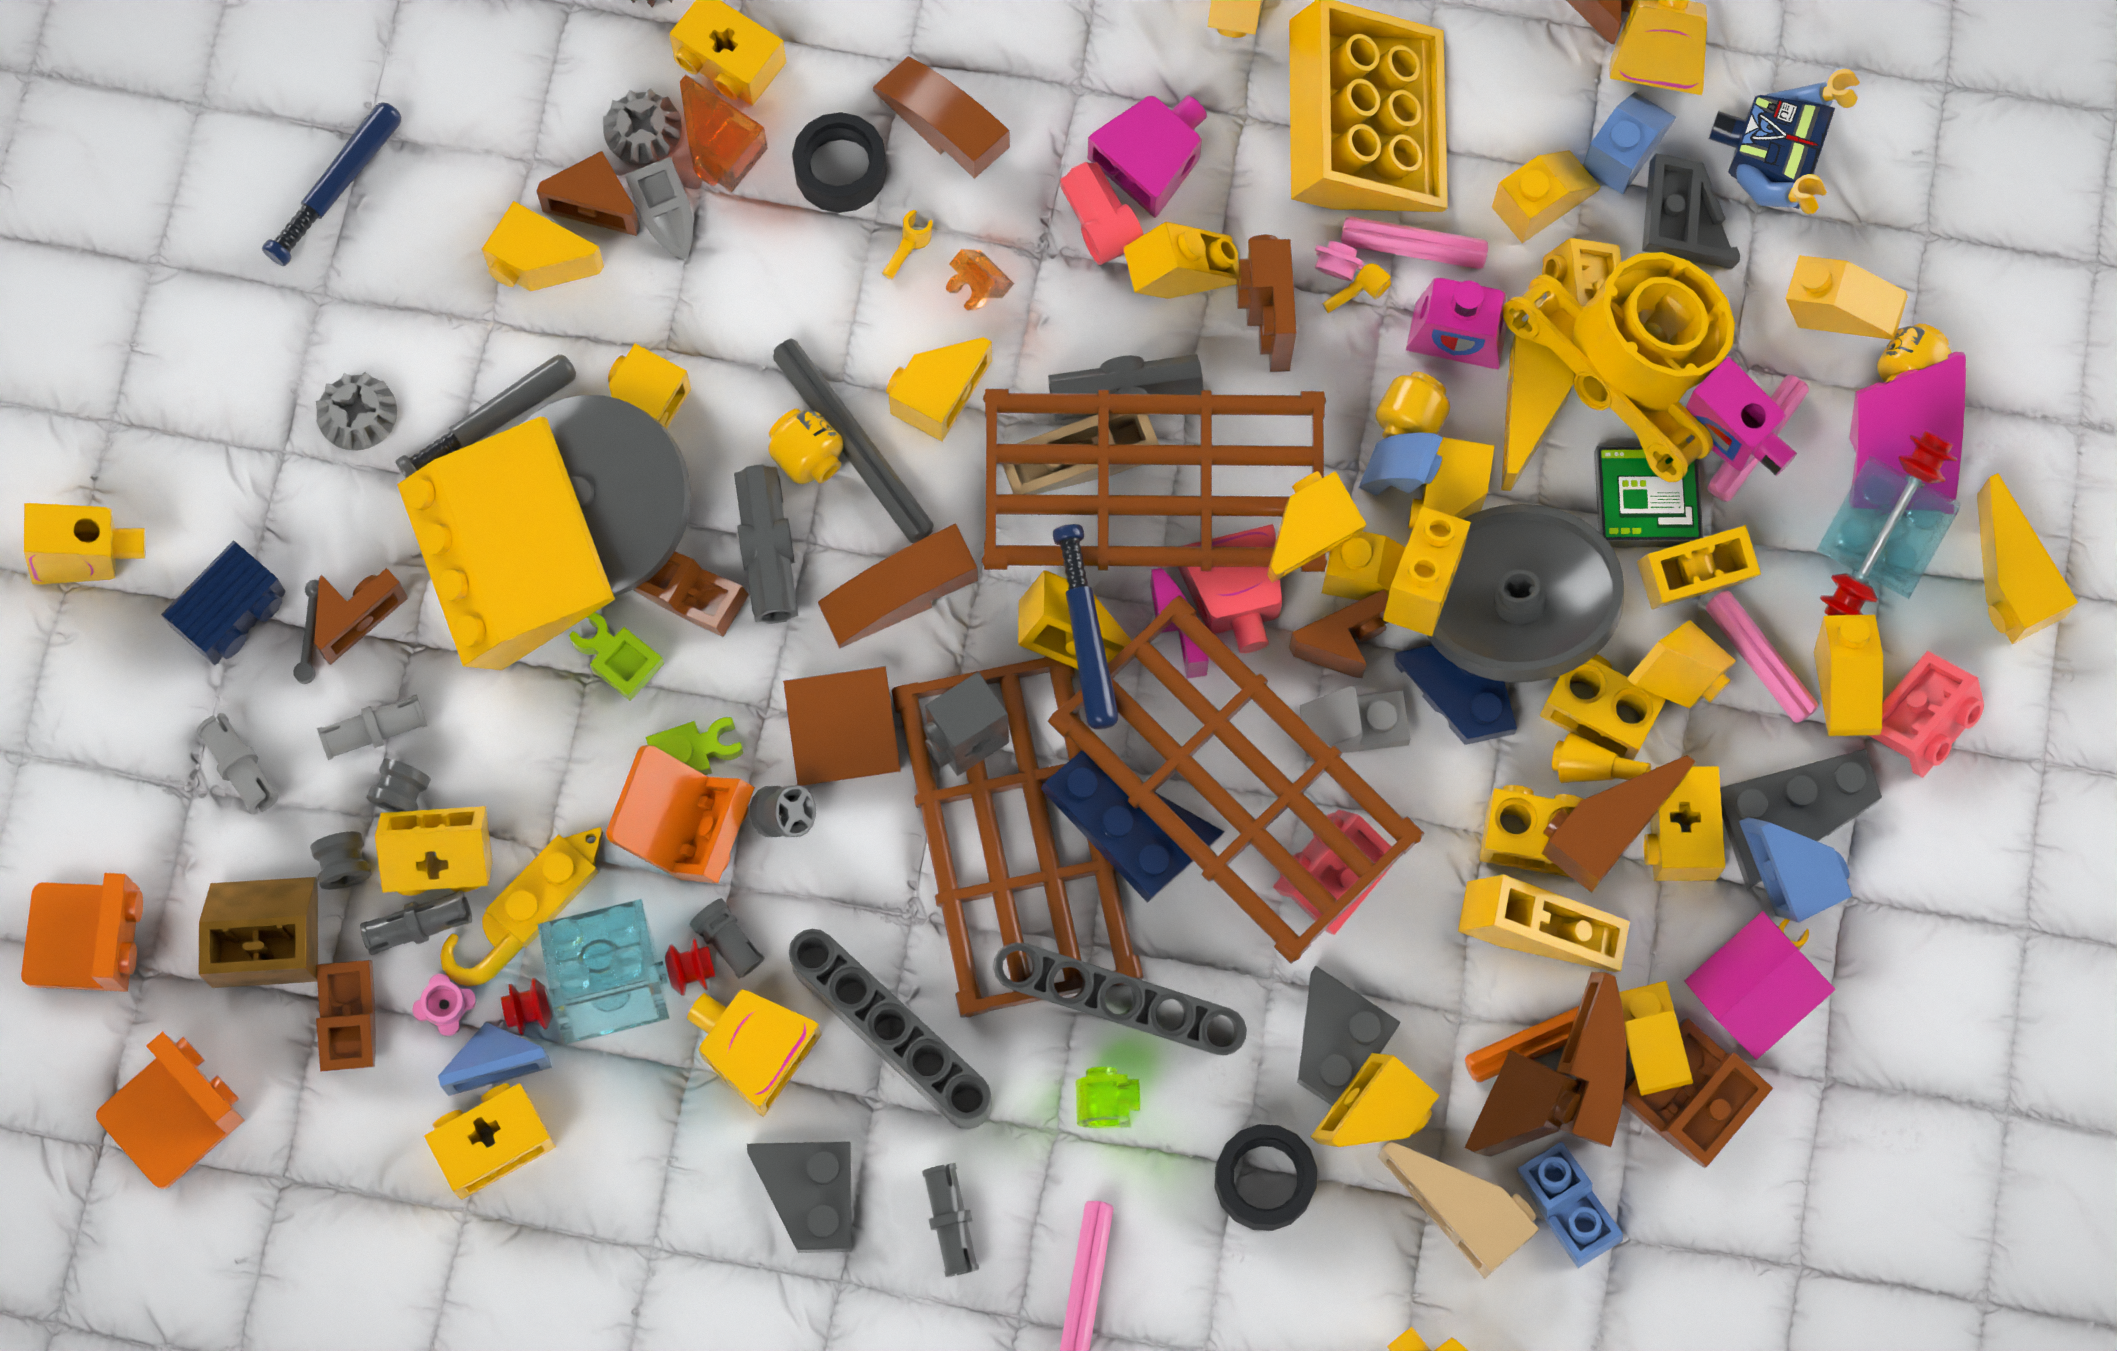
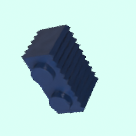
(225, 604)

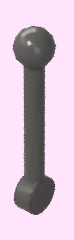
(304, 670)

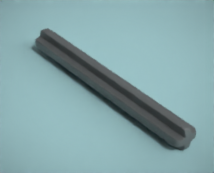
(856, 443)

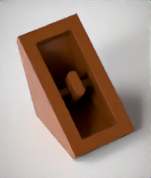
(589, 195)

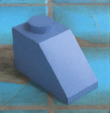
(1627, 141)
(1795, 870)

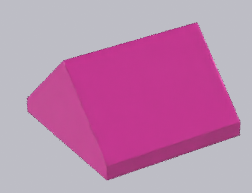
(1759, 985)

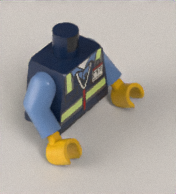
(1783, 141)

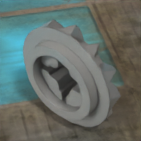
(642, 146)
(367, 428)

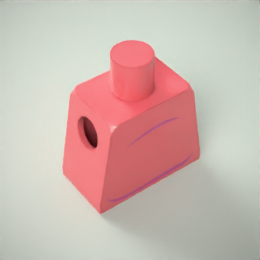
(1237, 596)

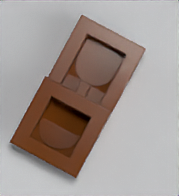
(695, 594)
(346, 1015)

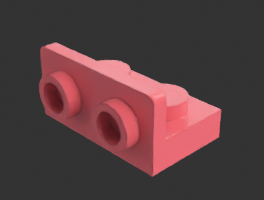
(1930, 712)
(1331, 870)

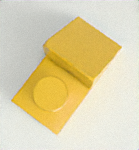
(1654, 1038)

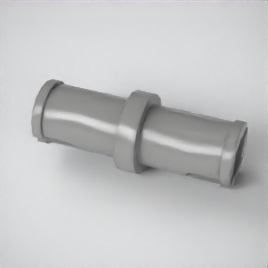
(372, 727)
(237, 763)

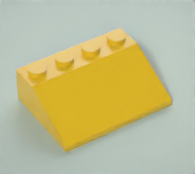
(1366, 110)
(505, 544)

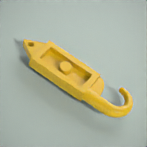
(528, 900)

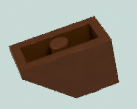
(1523, 1106)

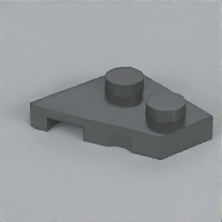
(1338, 1036)
(809, 1191)

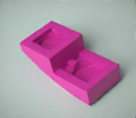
(1163, 592)

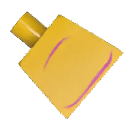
(1662, 46)
(76, 543)
(753, 1044)

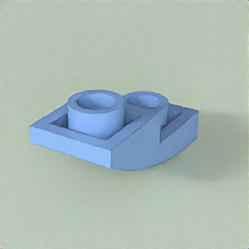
(1402, 462)
(1569, 1204)

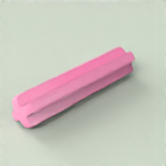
(1414, 242)
(1727, 478)
(1761, 656)
(1087, 1276)

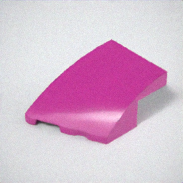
(1908, 406)

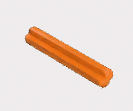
(1530, 1042)

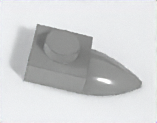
(663, 205)

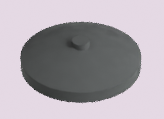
(625, 481)
(1530, 595)

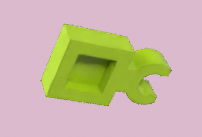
(621, 659)
(695, 748)

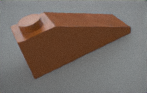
(1607, 823)

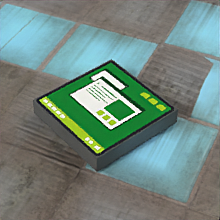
(1639, 506)

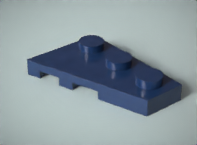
(1118, 830)

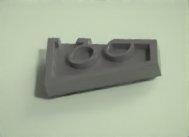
(1803, 799)

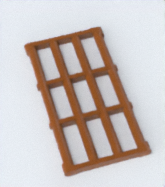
(1105, 454)
(1251, 830)
(1000, 884)

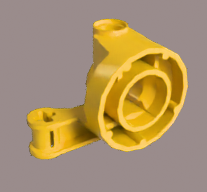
(1637, 347)

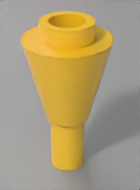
(1585, 761)

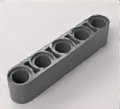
(1145, 999)
(882, 1004)

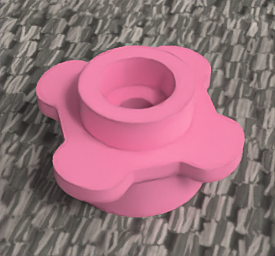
(1338, 260)
(441, 989)

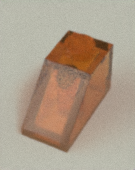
(719, 136)

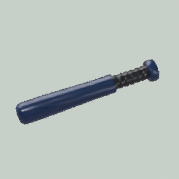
(341, 172)
(1089, 647)

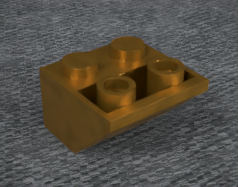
(259, 932)

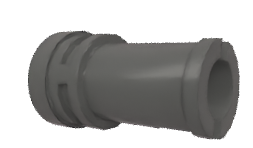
(720, 929)

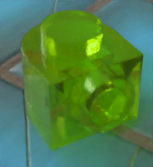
(1106, 1098)

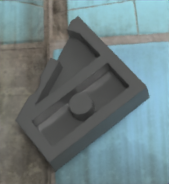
(1684, 215)

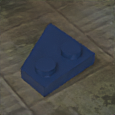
(1472, 704)

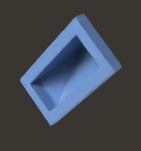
(492, 1058)

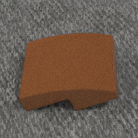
(841, 726)
(1711, 1109)

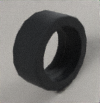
(833, 128)
(1294, 1148)

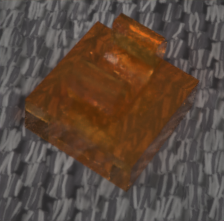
(981, 275)

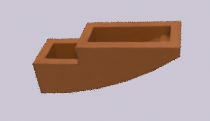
(944, 115)
(899, 586)
(1598, 1060)

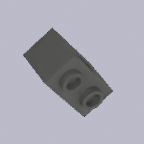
(965, 725)

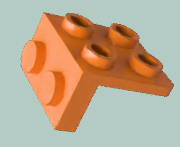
(678, 816)
(82, 935)
(170, 1112)

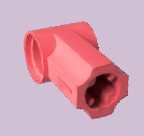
(1103, 219)

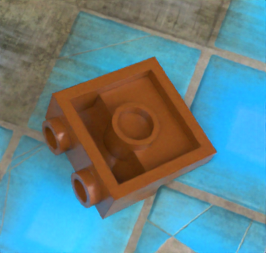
(1268, 296)

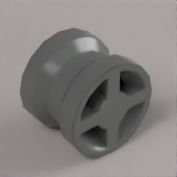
(398, 786)
(791, 803)
(340, 860)

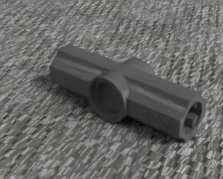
(1131, 376)
(766, 544)

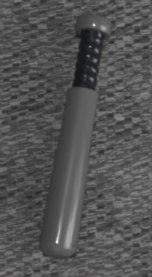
(501, 409)

